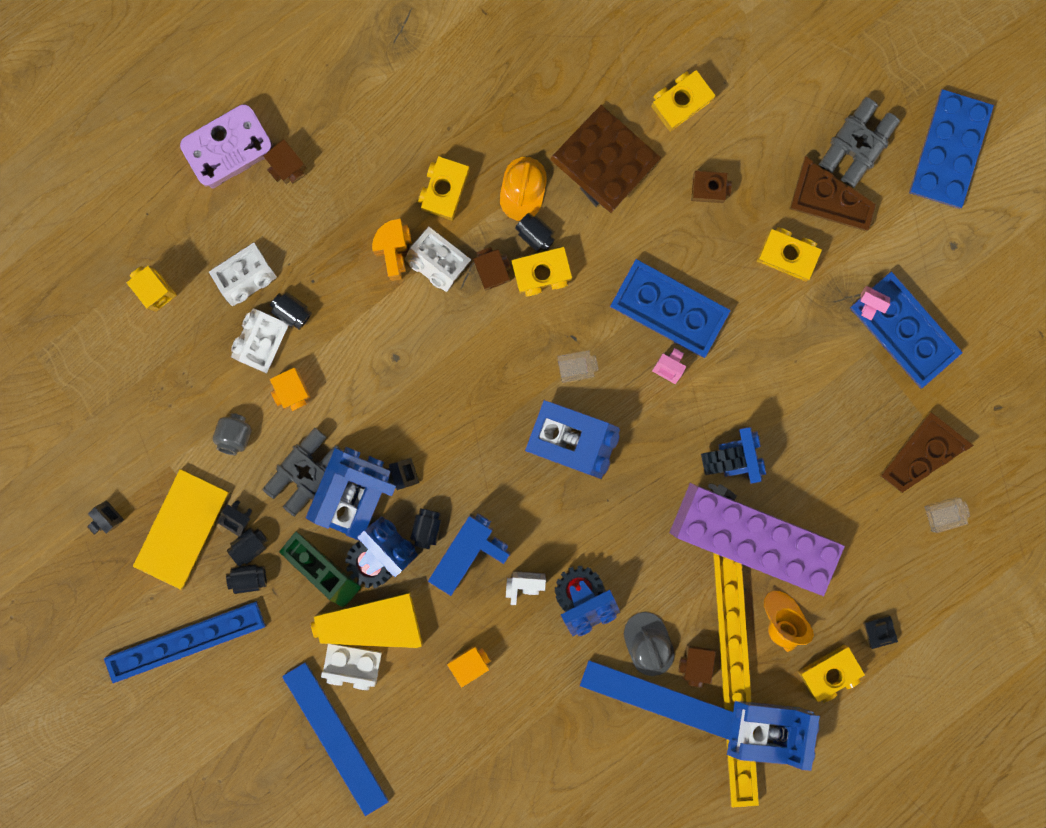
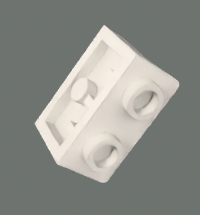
(437, 259)
(242, 275)
(258, 340)
(529, 582)
(351, 666)

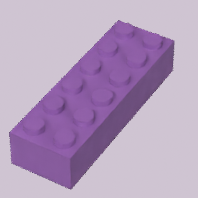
(756, 539)

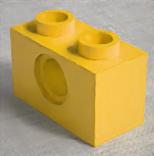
(674, 114)
(448, 171)
(773, 256)
(553, 259)
(150, 288)
(815, 674)

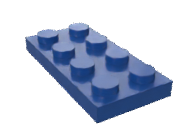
(951, 149)
(670, 308)
(909, 333)

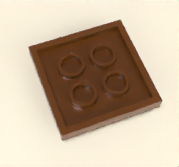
(605, 158)

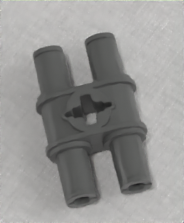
(873, 142)
(289, 472)

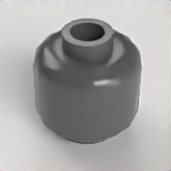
(232, 434)

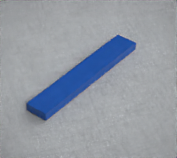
(184, 642)
(657, 699)
(335, 739)

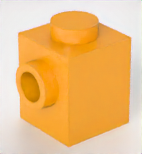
(289, 390)
(469, 665)

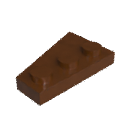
(828, 198)
(924, 452)

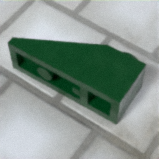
(320, 570)

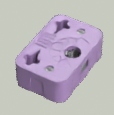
(230, 155)

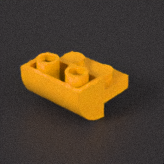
(390, 241)

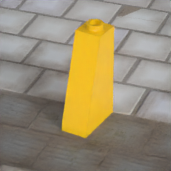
(373, 623)

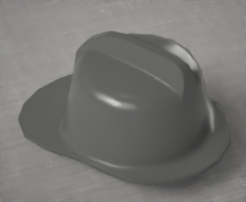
(648, 644)

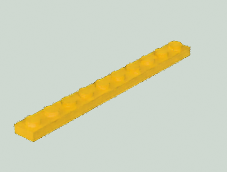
(734, 668)

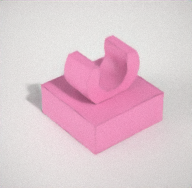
(873, 301)
(670, 367)

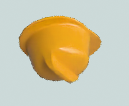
(523, 188)
(787, 623)

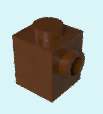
(284, 163)
(710, 187)
(492, 268)
(697, 665)

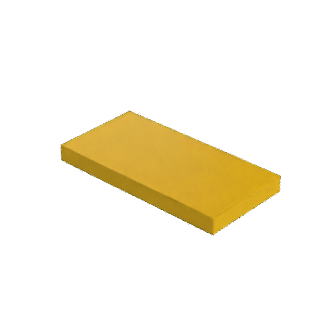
(181, 529)

